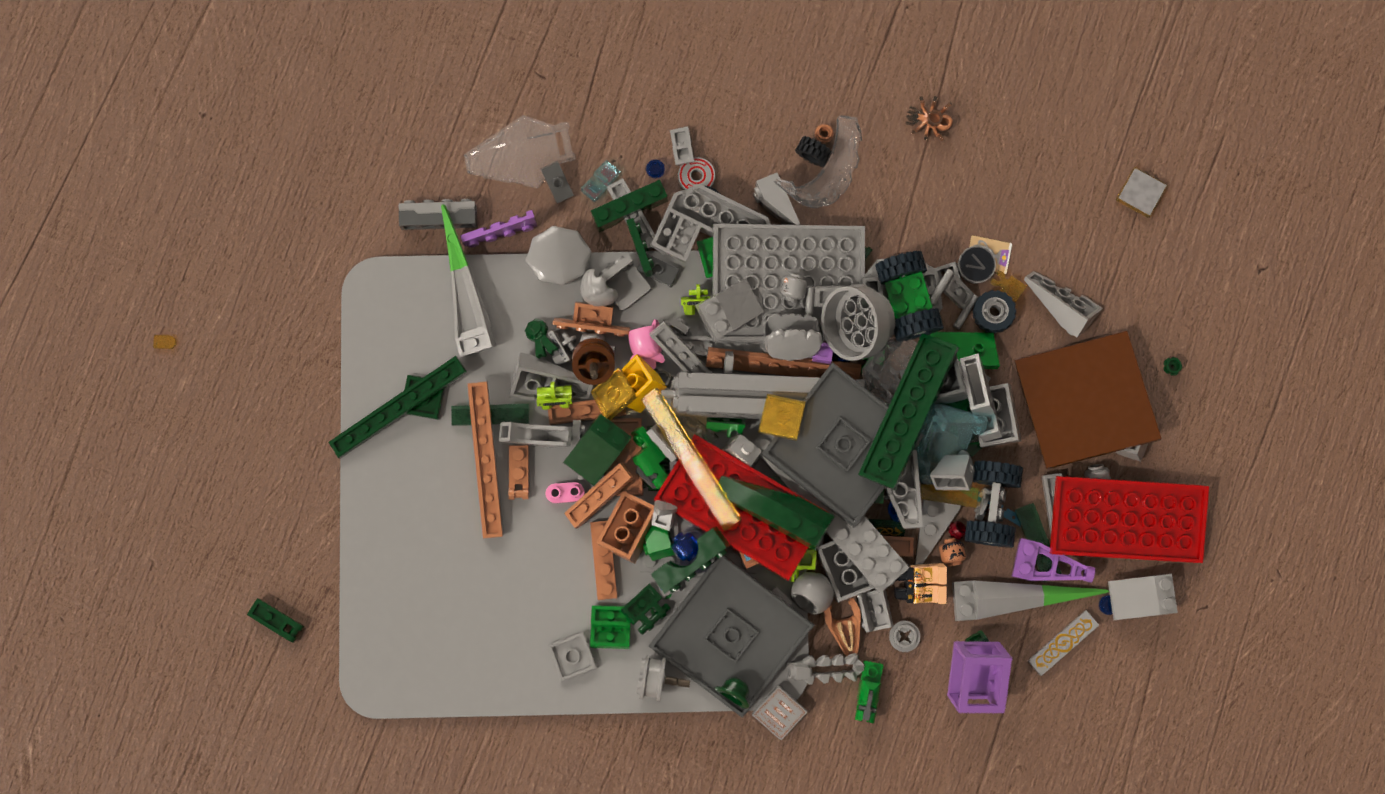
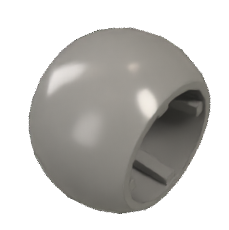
(812, 592)

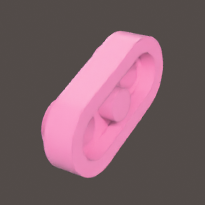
(565, 492)

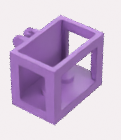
(979, 672)

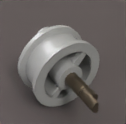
(655, 678)

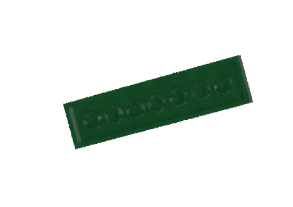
(908, 411)

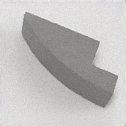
(980, 395)

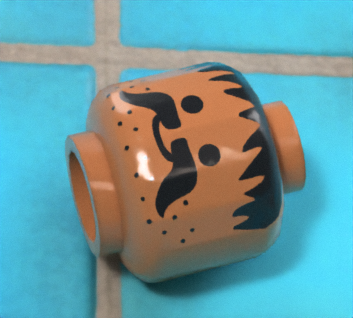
(952, 552)

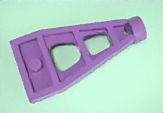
(1026, 559)

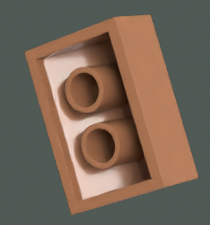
(627, 527)

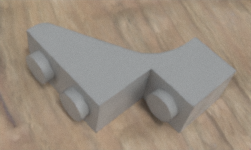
(535, 435)

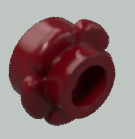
(957, 529)

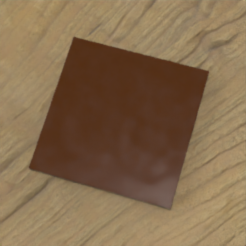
(1087, 400)

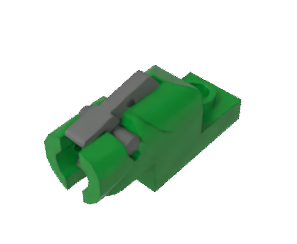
(648, 459)
(868, 692)

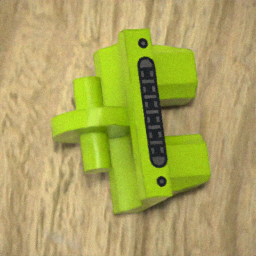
(690, 302)
(554, 396)

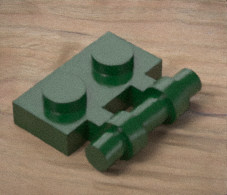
(641, 604)

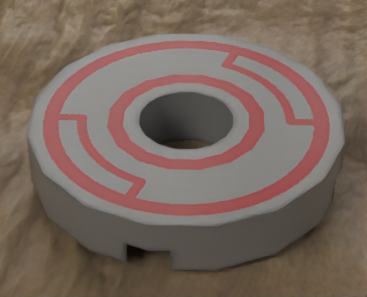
(699, 165)

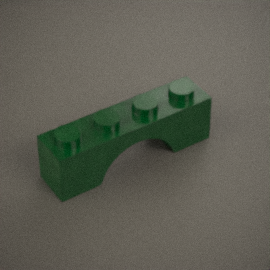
(620, 208)
(709, 546)

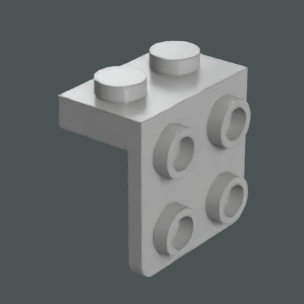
(627, 282)

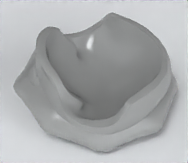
(558, 255)

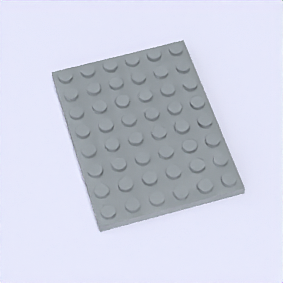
(770, 252)

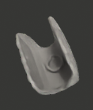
(792, 336)

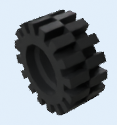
(813, 151)

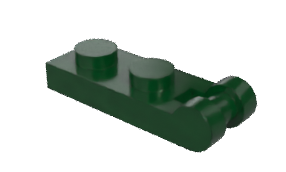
(274, 620)

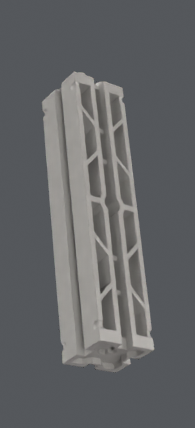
(732, 394)

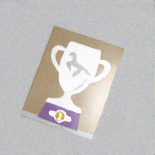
(999, 249)

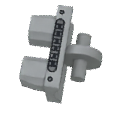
(564, 344)

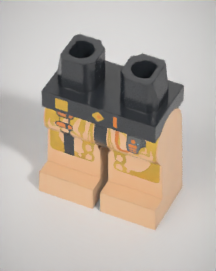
(923, 584)

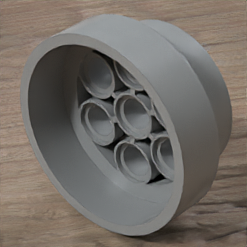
(857, 322)

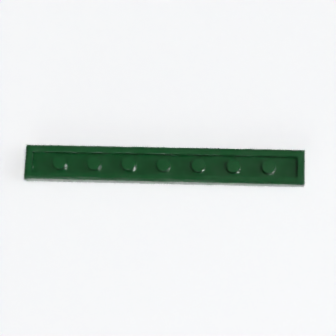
(397, 407)

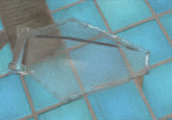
(520, 152)

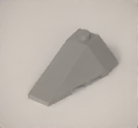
(1069, 310)
(537, 373)
(907, 496)

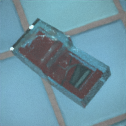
(597, 184)

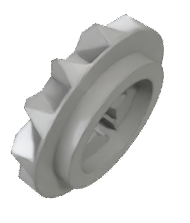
(914, 636)

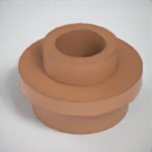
(824, 128)

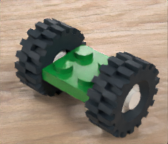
(909, 295)

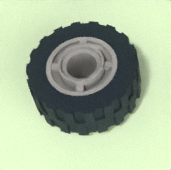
(996, 300)

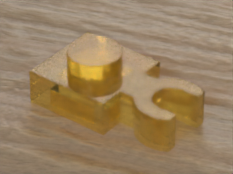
(1010, 286)

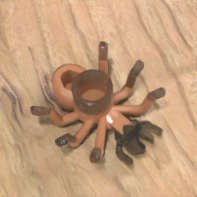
(933, 119)

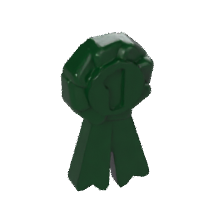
(536, 332)

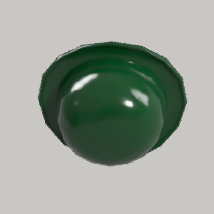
(735, 691)

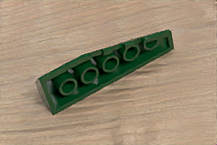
(780, 510)

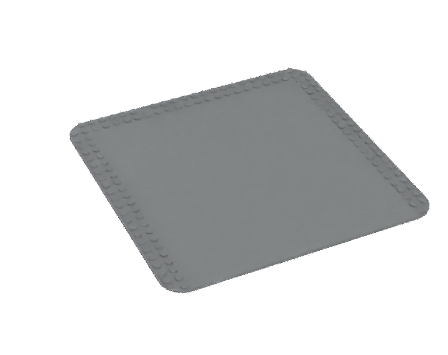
(428, 604)

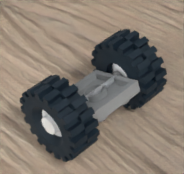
(998, 476)

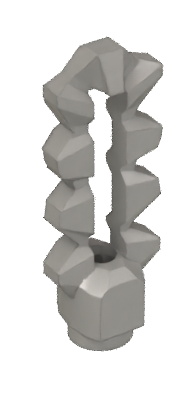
(802, 669)

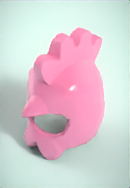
(645, 346)

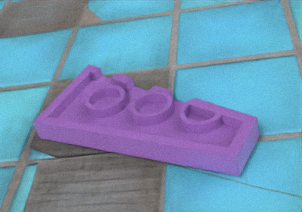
(499, 229)

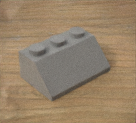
(1006, 414)

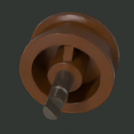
(593, 361)

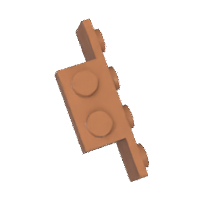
(592, 318)

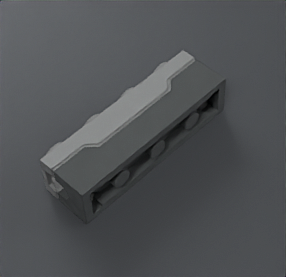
(429, 214)

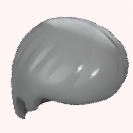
(595, 290)

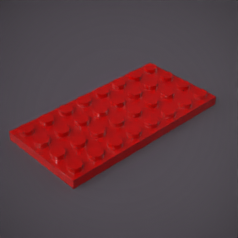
(1129, 519)
(749, 535)

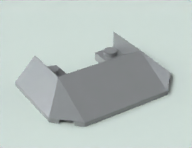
(697, 211)

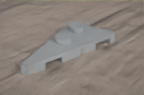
(935, 521)

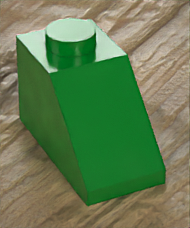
(658, 543)

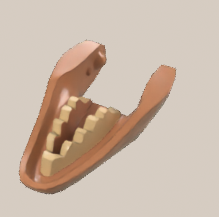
(845, 630)

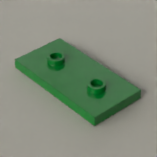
(971, 344)

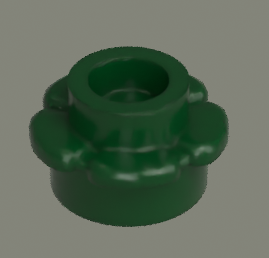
(1173, 361)

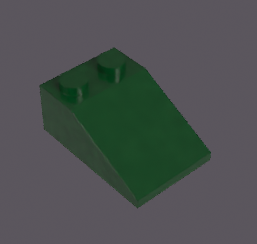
(597, 449)

